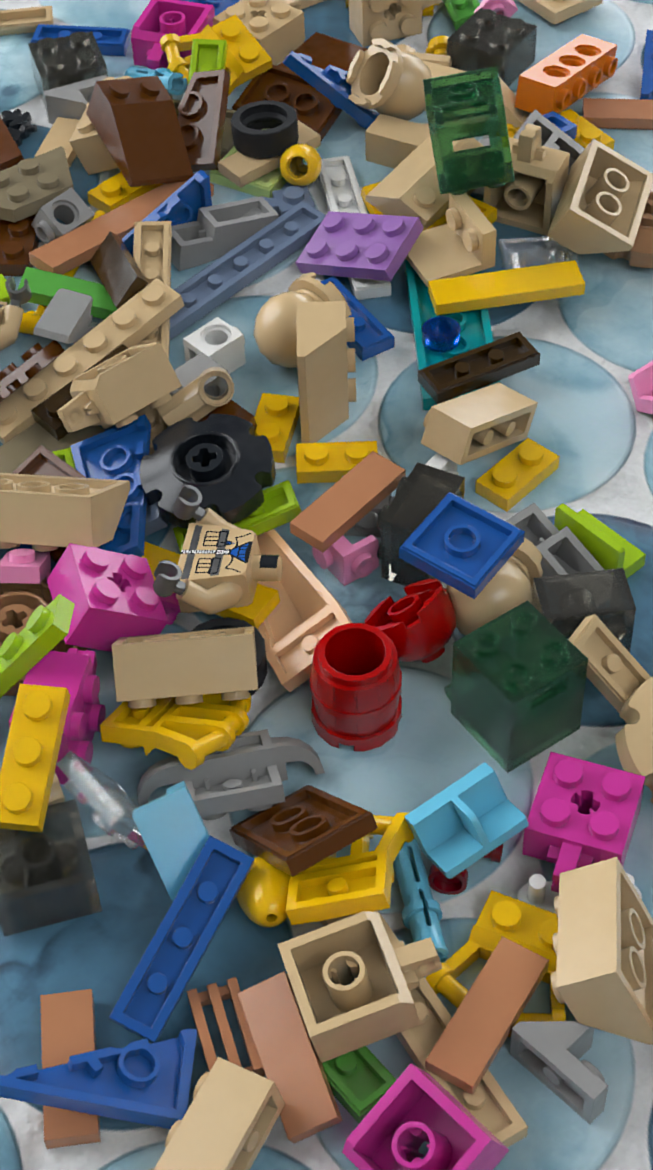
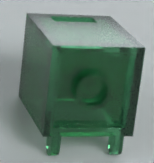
(466, 108)
(517, 685)

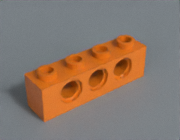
(566, 75)

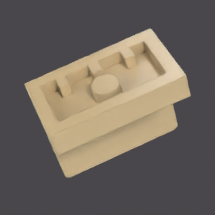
(455, 248)

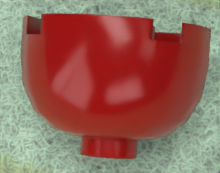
(418, 622)

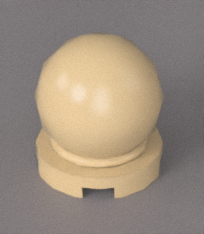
(388, 80)
(277, 320)
(504, 592)

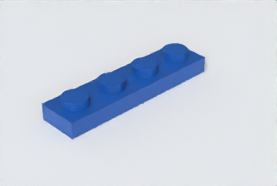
(181, 940)

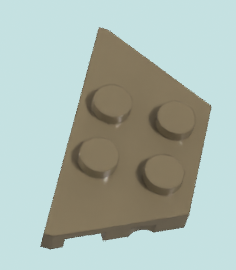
(33, 184)

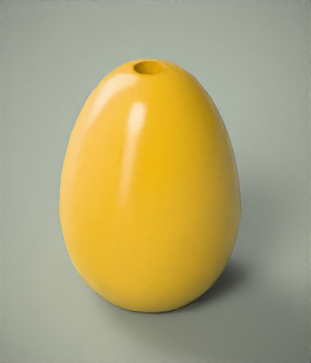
(294, 169)
(264, 894)

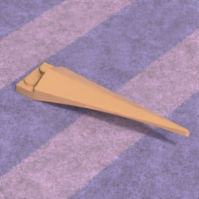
(300, 618)

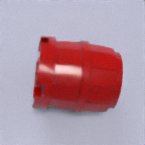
(356, 687)

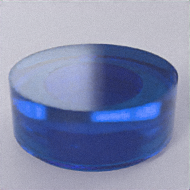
(441, 334)

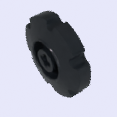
(217, 458)

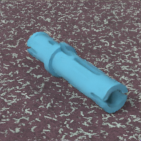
(172, 81)
(420, 911)

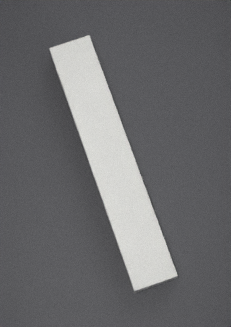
(344, 195)

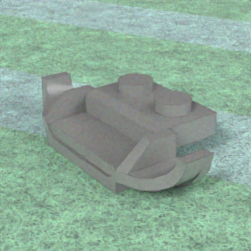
(234, 779)

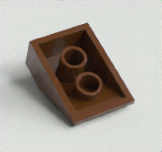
(140, 130)

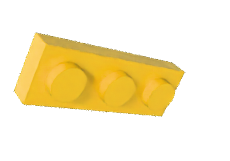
(31, 756)

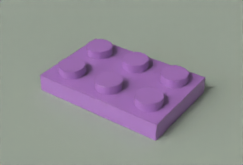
(360, 245)

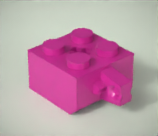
(164, 18)
(110, 596)
(78, 674)
(582, 814)
(417, 1112)

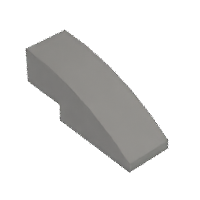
(218, 231)
(560, 549)

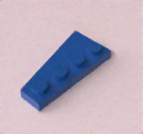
(118, 456)

